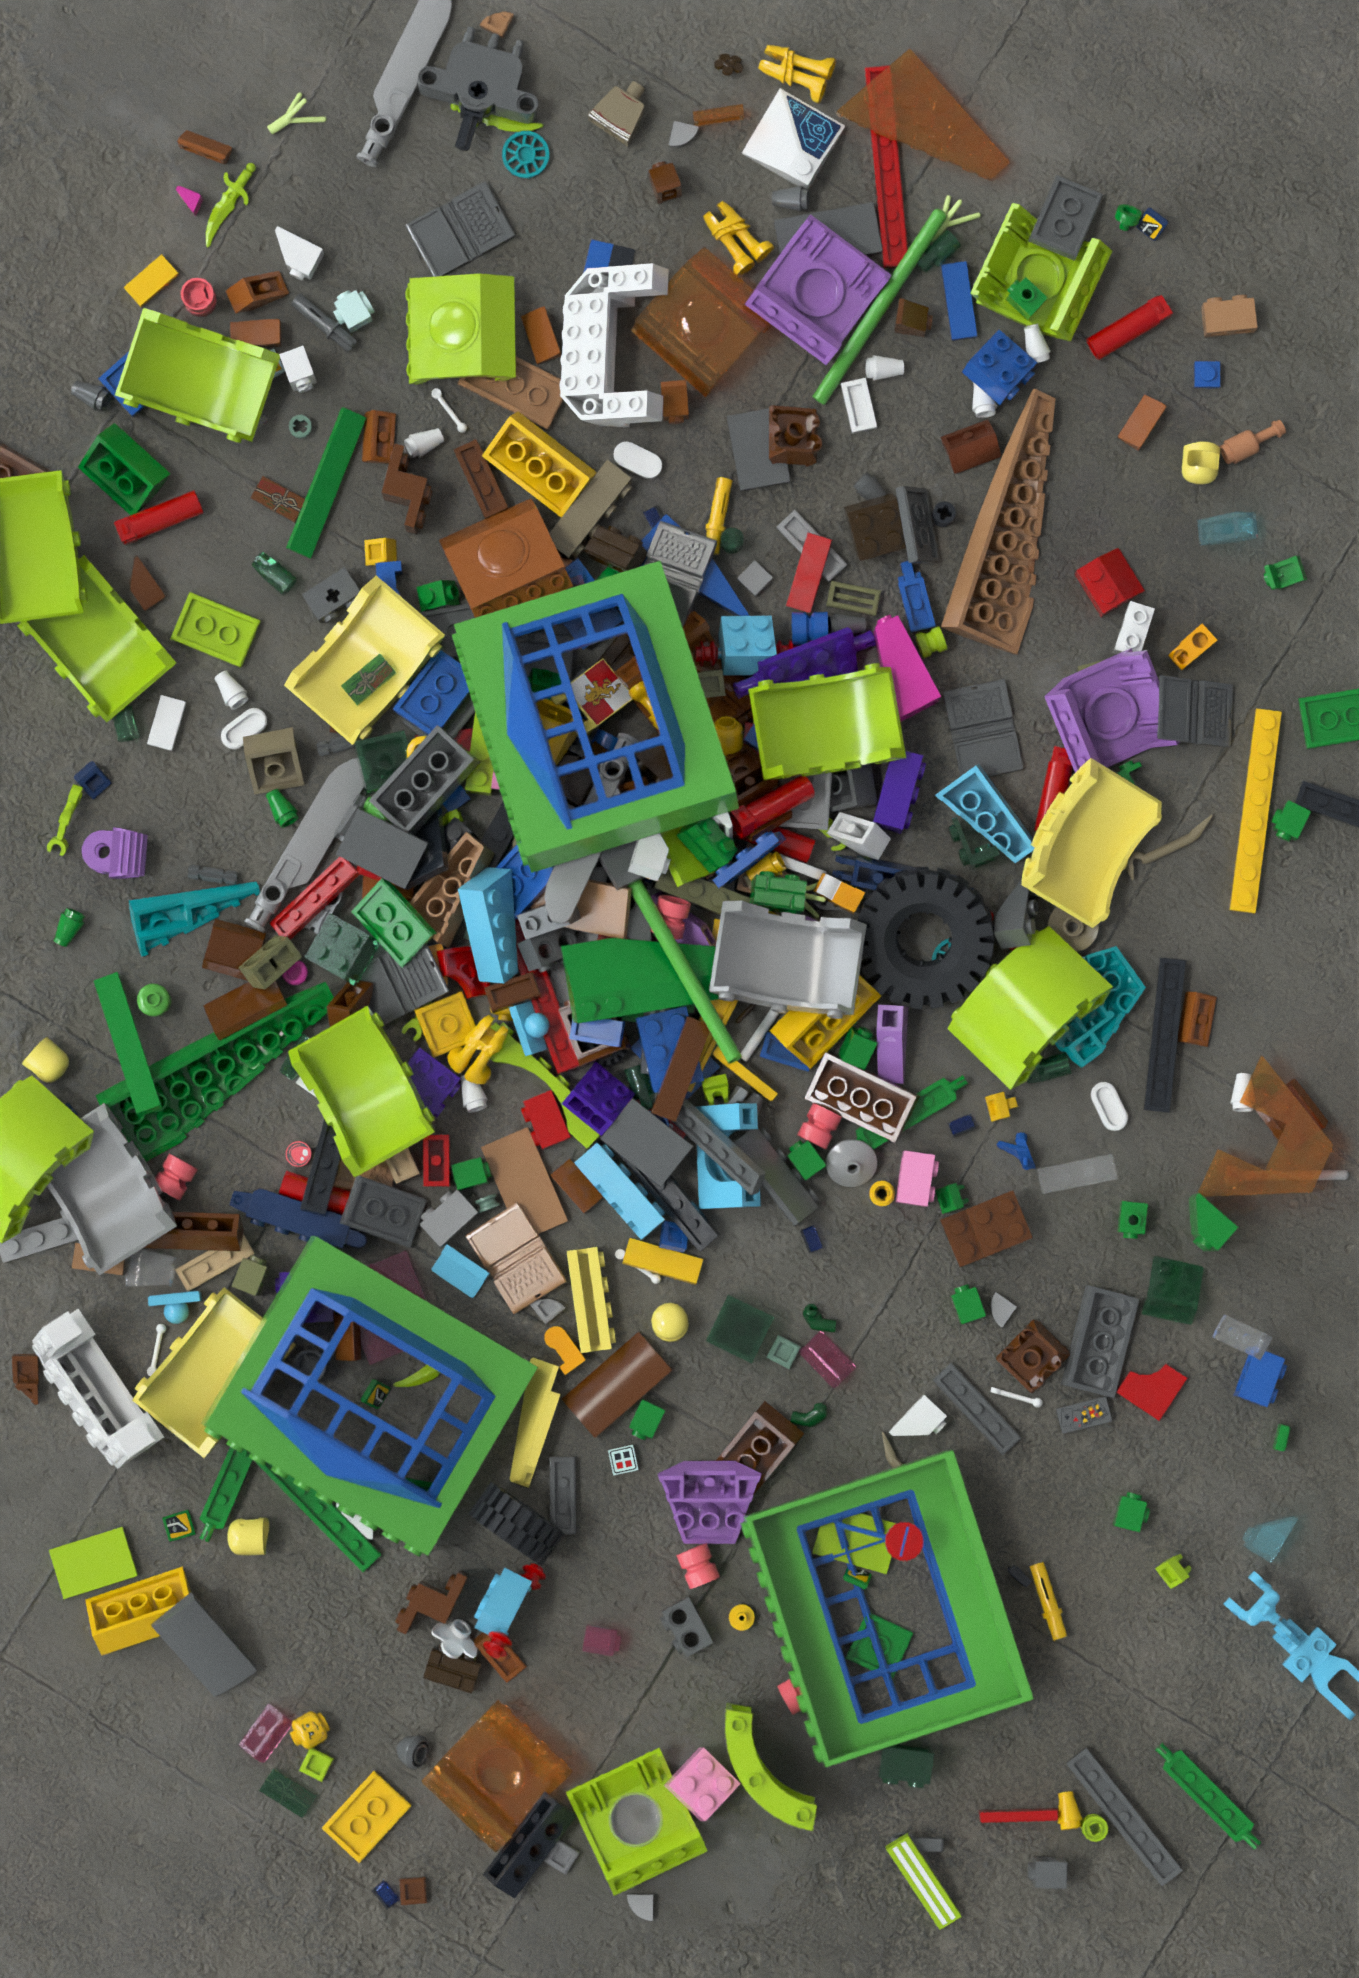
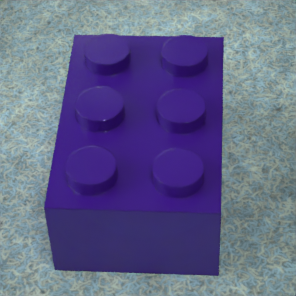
(899, 792)

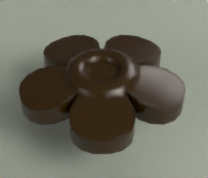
(729, 64)

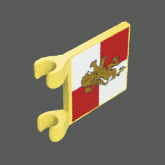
(597, 695)

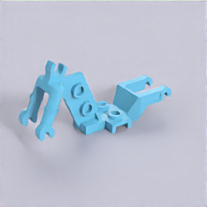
(1307, 1652)

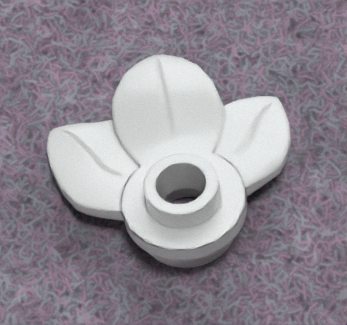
(455, 1638)

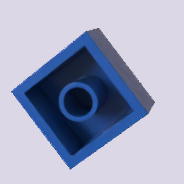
(1259, 1379)

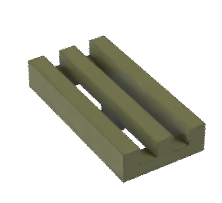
(872, 612)

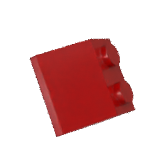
(1109, 581)

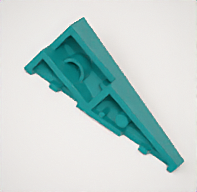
(165, 916)

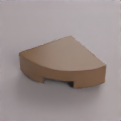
(497, 23)

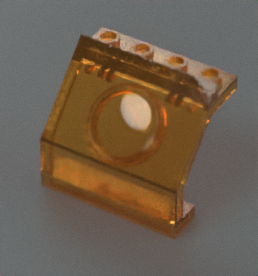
(701, 321)
(496, 1775)

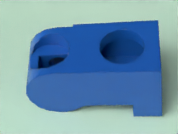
(387, 572)

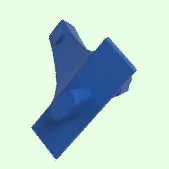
(1020, 1150)

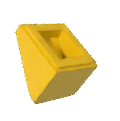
(380, 551)

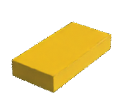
(151, 280)

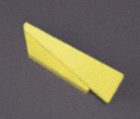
(534, 1423)

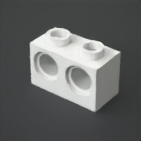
(298, 369)
(1134, 628)

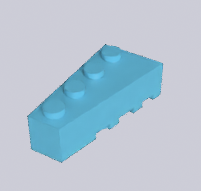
(985, 809)
(491, 923)
(619, 1191)

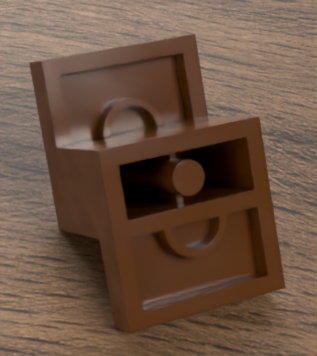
(406, 489)
(750, 785)
(986, 1228)
(431, 1601)

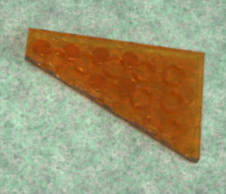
(918, 111)

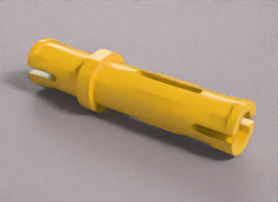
(718, 511)
(1052, 1612)

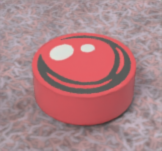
(298, 1154)

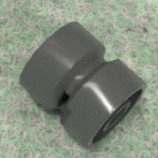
(306, 1362)

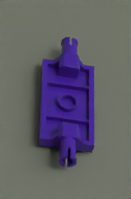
(826, 655)

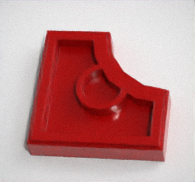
(460, 965)
(1152, 1392)

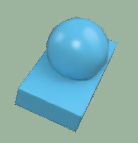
(530, 1027)
(175, 1304)

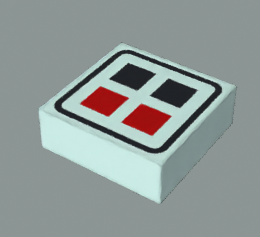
(623, 1460)

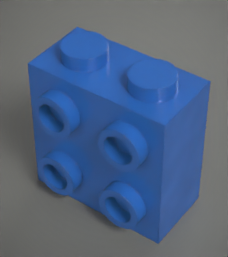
(1000, 368)

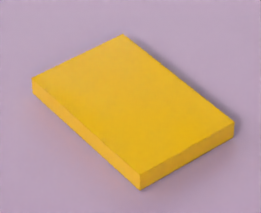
(366, 1816)

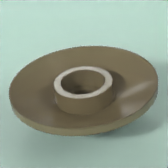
(1078, 940)

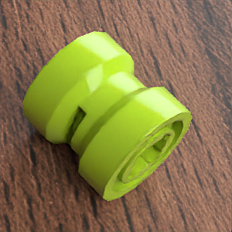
(931, 642)
(1092, 1824)

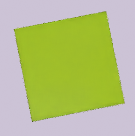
(316, 1764)

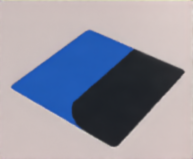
(608, 255)

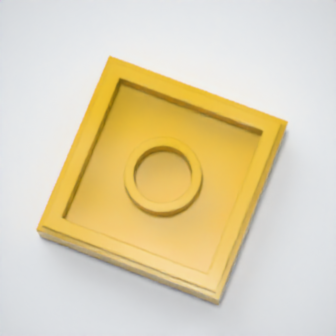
(445, 1023)

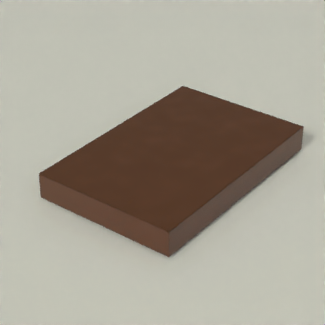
(243, 1007)

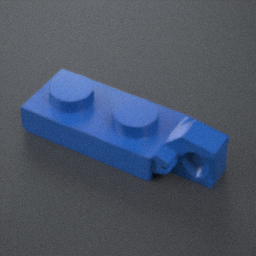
(915, 599)

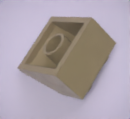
(273, 760)

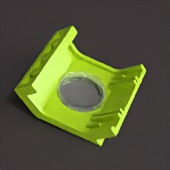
(635, 1822)

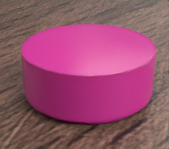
(296, 973)

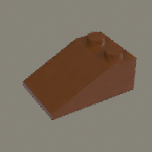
(763, 1442)

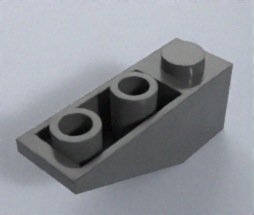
(1016, 918)

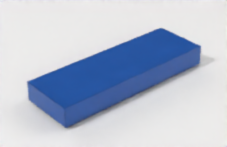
(959, 301)

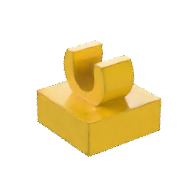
(999, 1106)

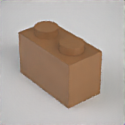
(1229, 316)

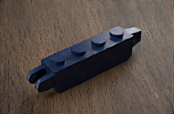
(869, 871)
(287, 1216)

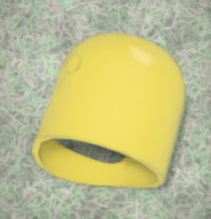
(1200, 462)
(47, 1061)
(670, 1322)
(248, 1536)

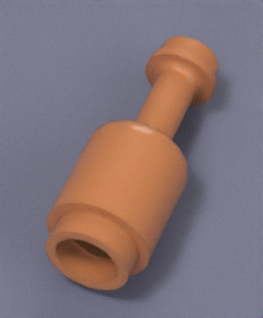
(1247, 444)

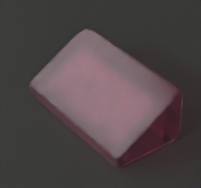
(827, 1359)
(266, 1733)

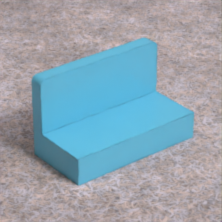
(460, 1271)

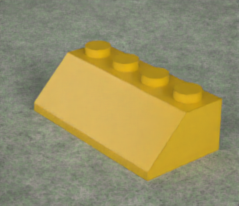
(538, 463)
(813, 1034)
(126, 1613)

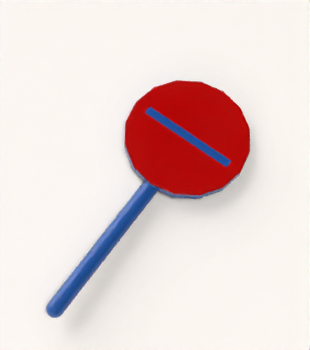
(902, 1540)

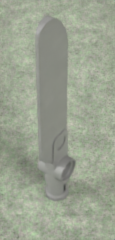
(402, 71)
(310, 839)
(571, 877)

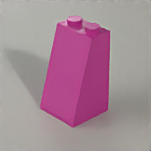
(911, 680)

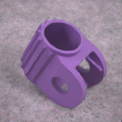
(126, 853)

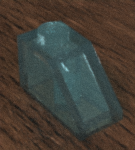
(1228, 528)
(1268, 1537)

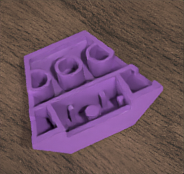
(709, 1499)

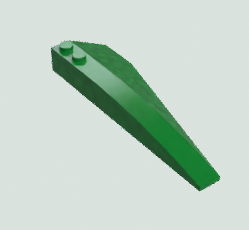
(629, 977)
(209, 1072)

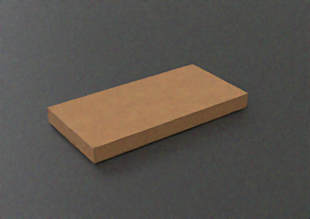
(531, 392)
(601, 909)
(524, 1179)

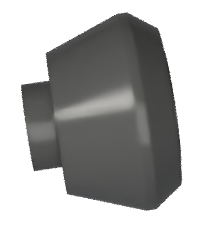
(413, 1751)

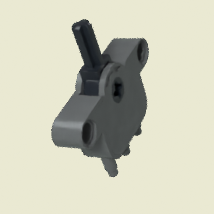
(483, 71)

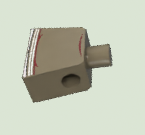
(619, 112)

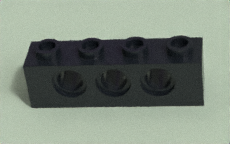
(529, 1845)

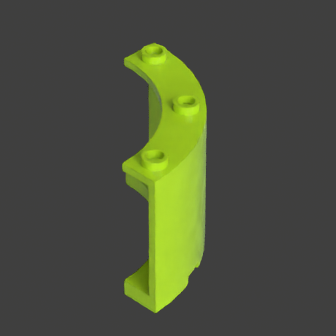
(197, 375)
(38, 549)
(103, 649)
(827, 723)
(1027, 1005)
(363, 1090)
(34, 1141)
(756, 1778)

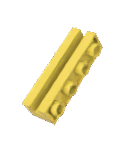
(589, 1299)

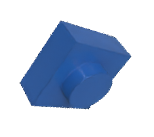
(1207, 374)
(672, 1237)

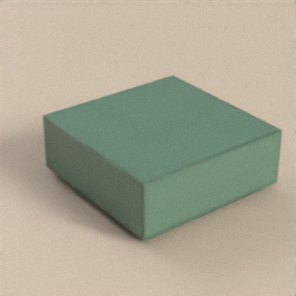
(783, 1352)

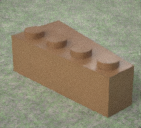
(439, 896)

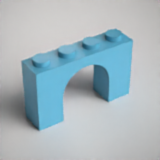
(715, 1186)

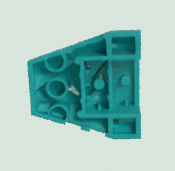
(1089, 1035)

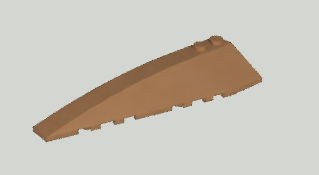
(999, 563)

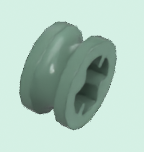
(299, 434)
(487, 1203)

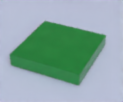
(892, 1640)

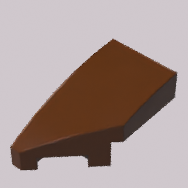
(144, 586)
(26, 1375)

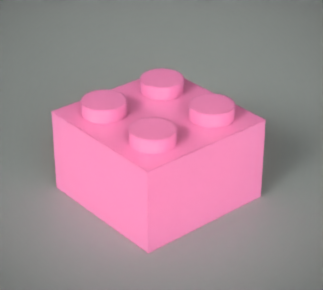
(915, 1179)
(702, 1784)

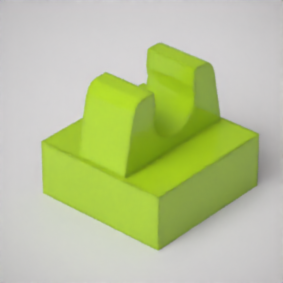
(715, 1087)
(1173, 1572)

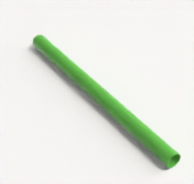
(880, 306)
(685, 972)

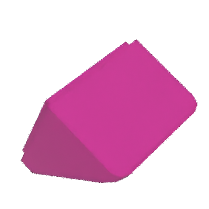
(191, 199)

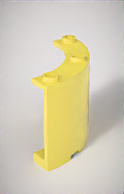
(375, 625)
(1088, 841)
(198, 1368)

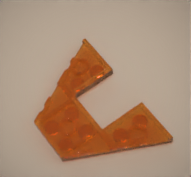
(1296, 1158)

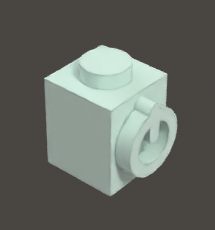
(353, 310)

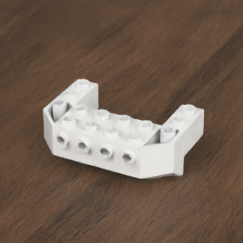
(591, 344)
(71, 1344)

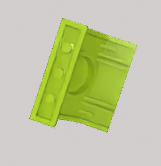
(1063, 280)
(461, 327)

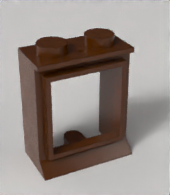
(594, 1054)

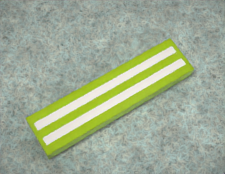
(923, 1881)

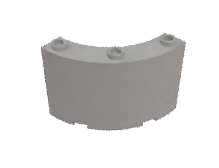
(787, 960)
(110, 1196)

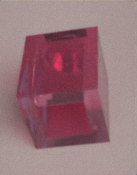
(601, 1640)

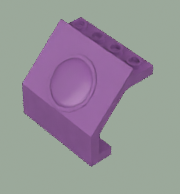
(817, 289)
(1108, 710)

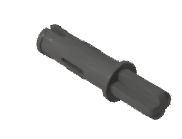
(324, 323)

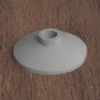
(848, 1153)

